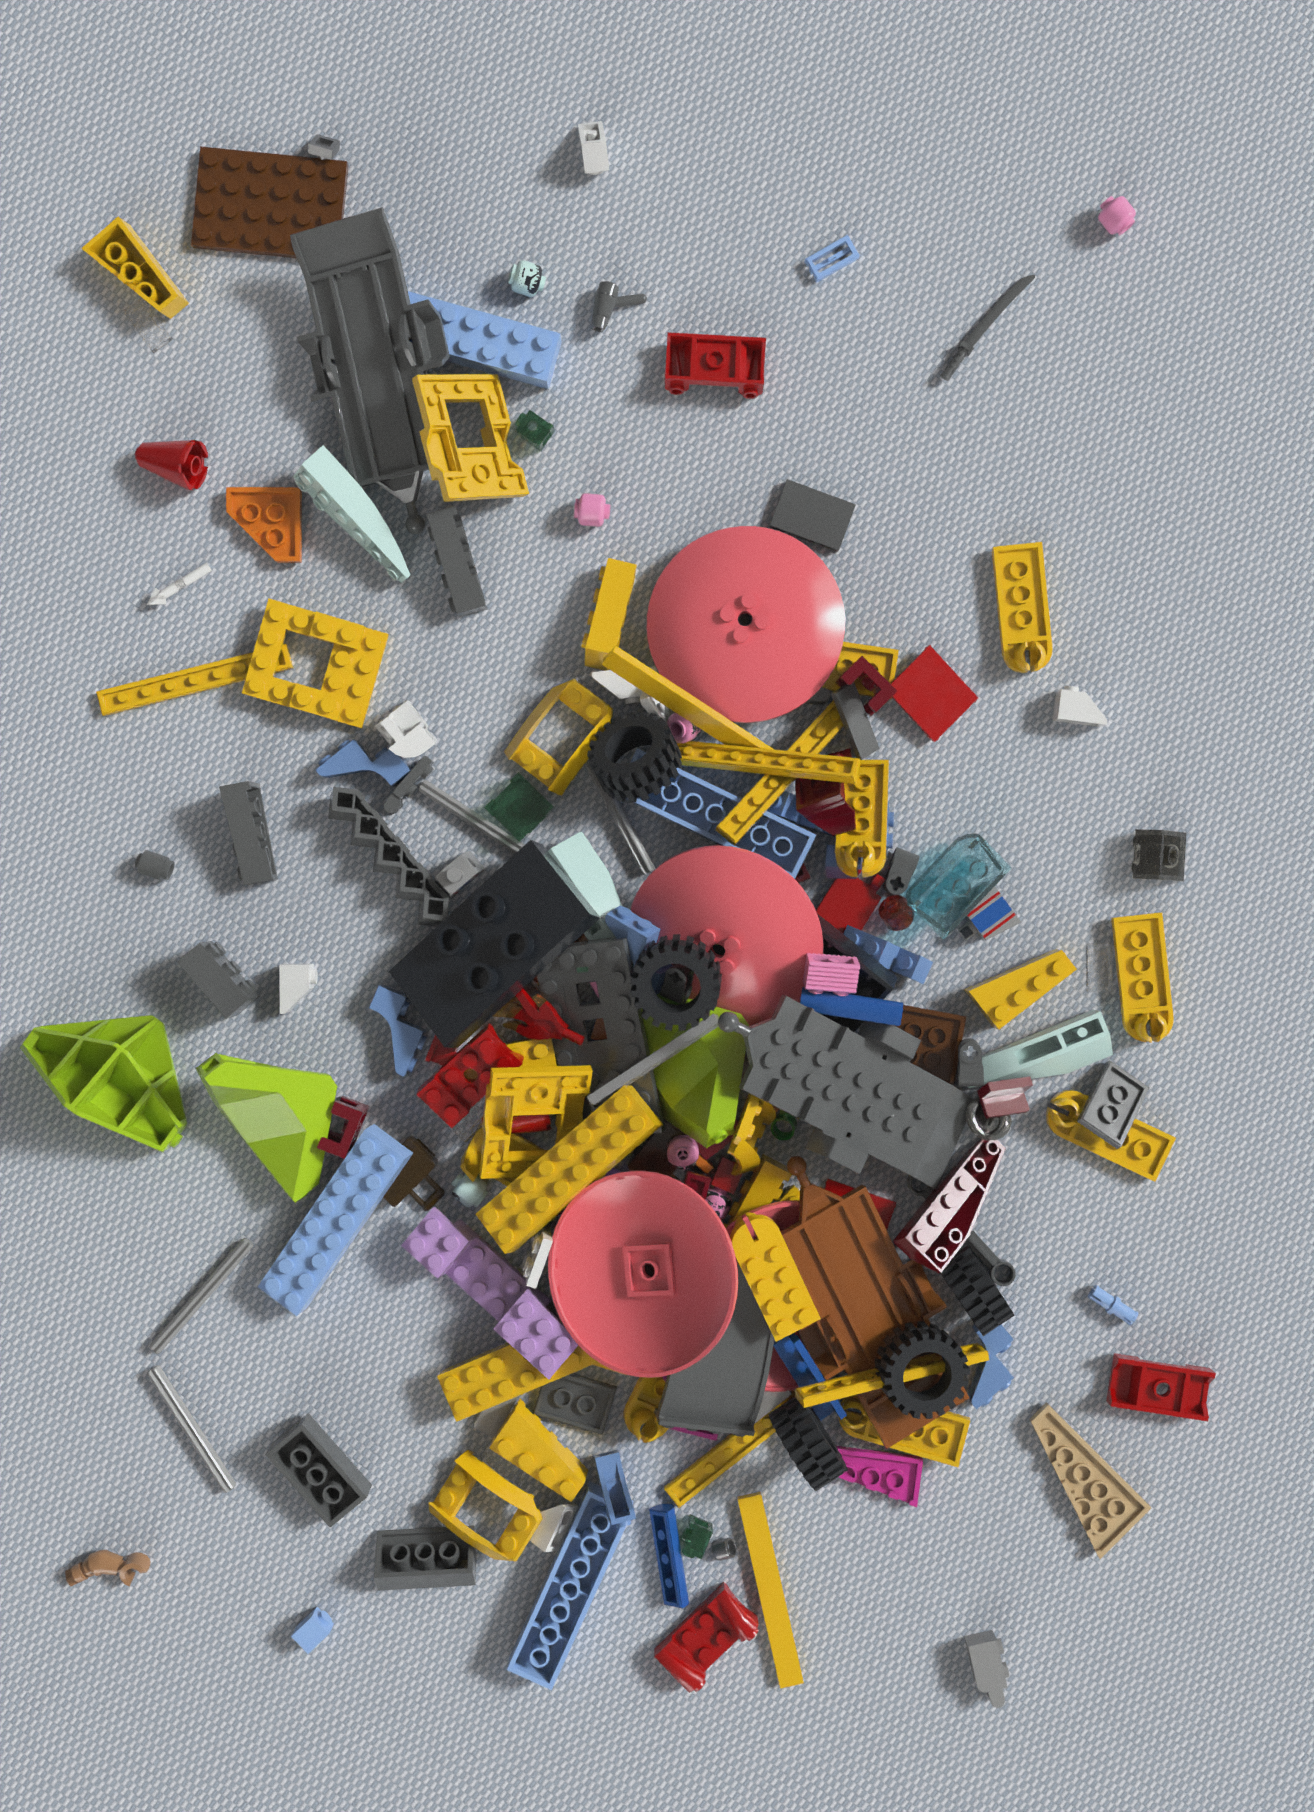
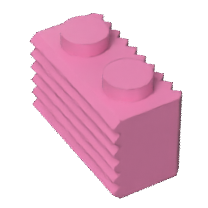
(831, 974)

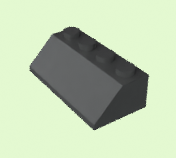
(423, 1559)

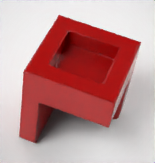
(439, 1053)
(722, 1175)

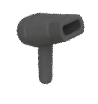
(605, 302)

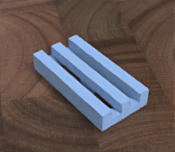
(836, 267)

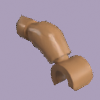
(108, 1563)

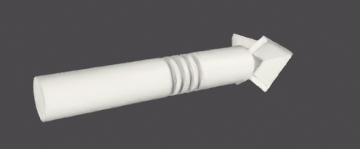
(159, 596)

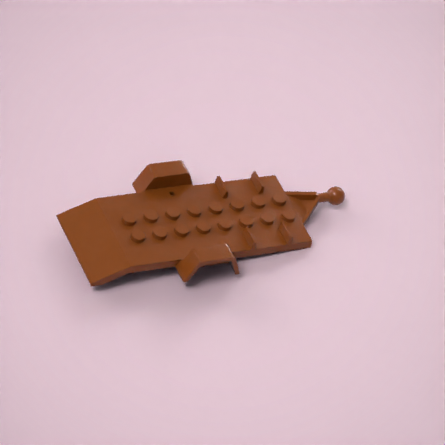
(858, 1294)

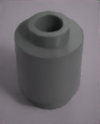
(154, 865)

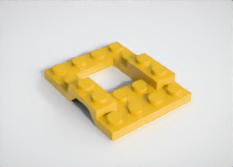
(468, 472)
(349, 673)
(528, 1092)

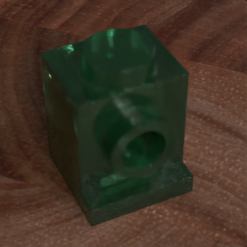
(540, 436)
(696, 1537)

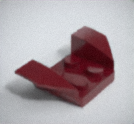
(825, 803)

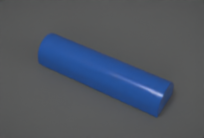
(854, 1007)
(669, 1555)

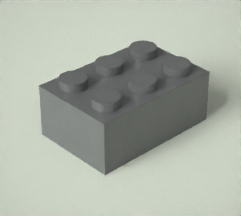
(219, 978)

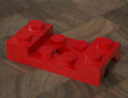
(452, 1093)
(1135, 1384)

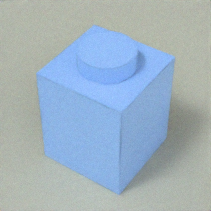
(312, 1629)

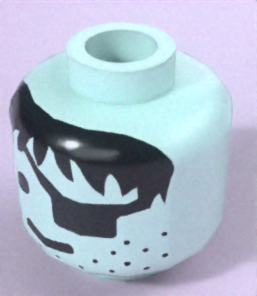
(526, 278)
(469, 1192)

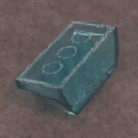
(956, 883)

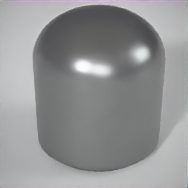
(720, 1549)

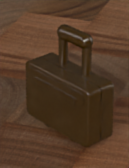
(653, 1153)
(414, 1171)

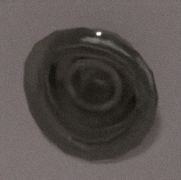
(985, 1127)

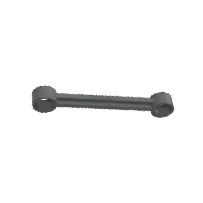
(976, 1244)

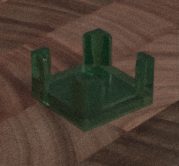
(520, 807)

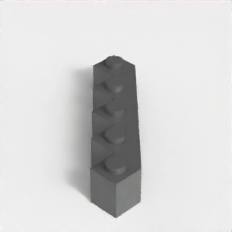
(390, 854)

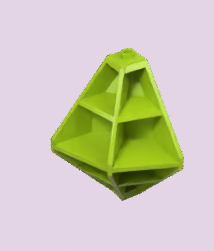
(113, 1075)
(700, 1082)
(276, 1114)

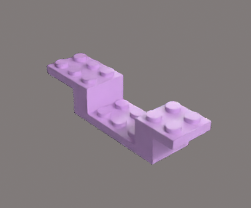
(494, 1285)

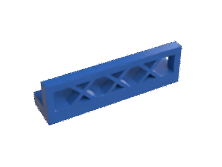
(805, 1371)

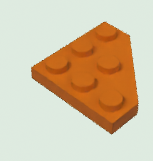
(270, 518)

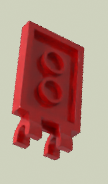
(850, 902)

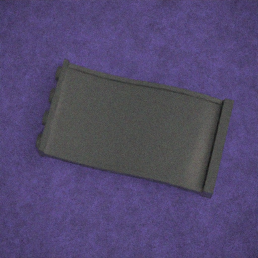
(729, 1382)

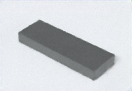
(855, 721)

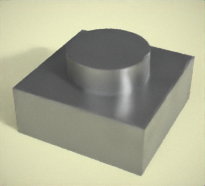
(323, 147)

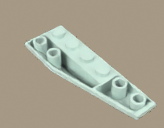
(351, 508)
(591, 878)
(1052, 1050)

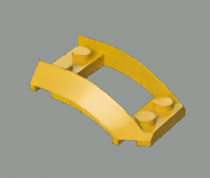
(536, 760)
(746, 1134)
(457, 1488)

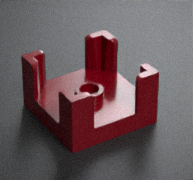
(872, 681)
(342, 1144)

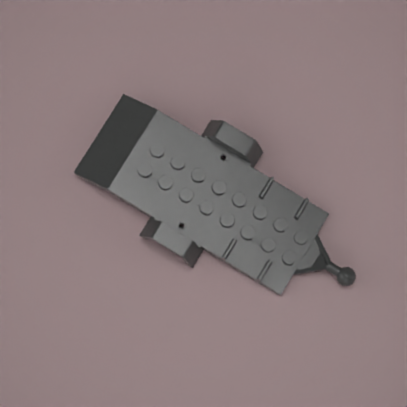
(366, 329)
(853, 1089)

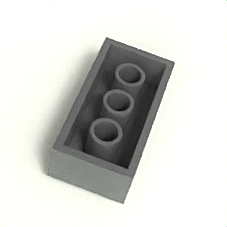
(319, 1470)

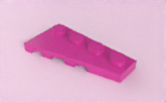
(885, 1472)

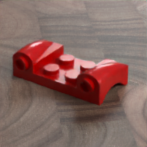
(715, 362)
(705, 1637)

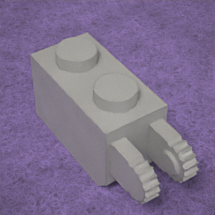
(987, 1665)

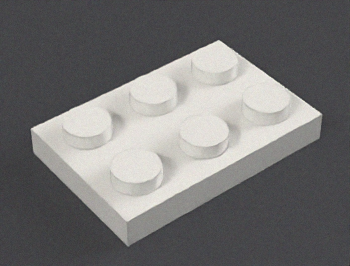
(535, 1258)

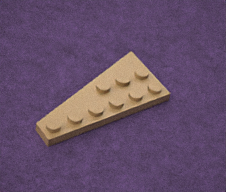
(1096, 1491)

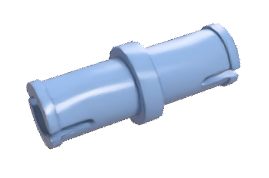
(1113, 1305)

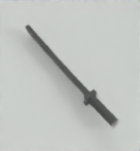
(966, 347)

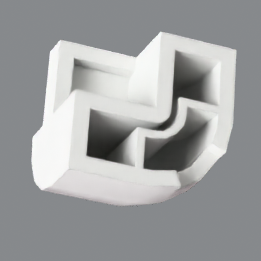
(406, 731)

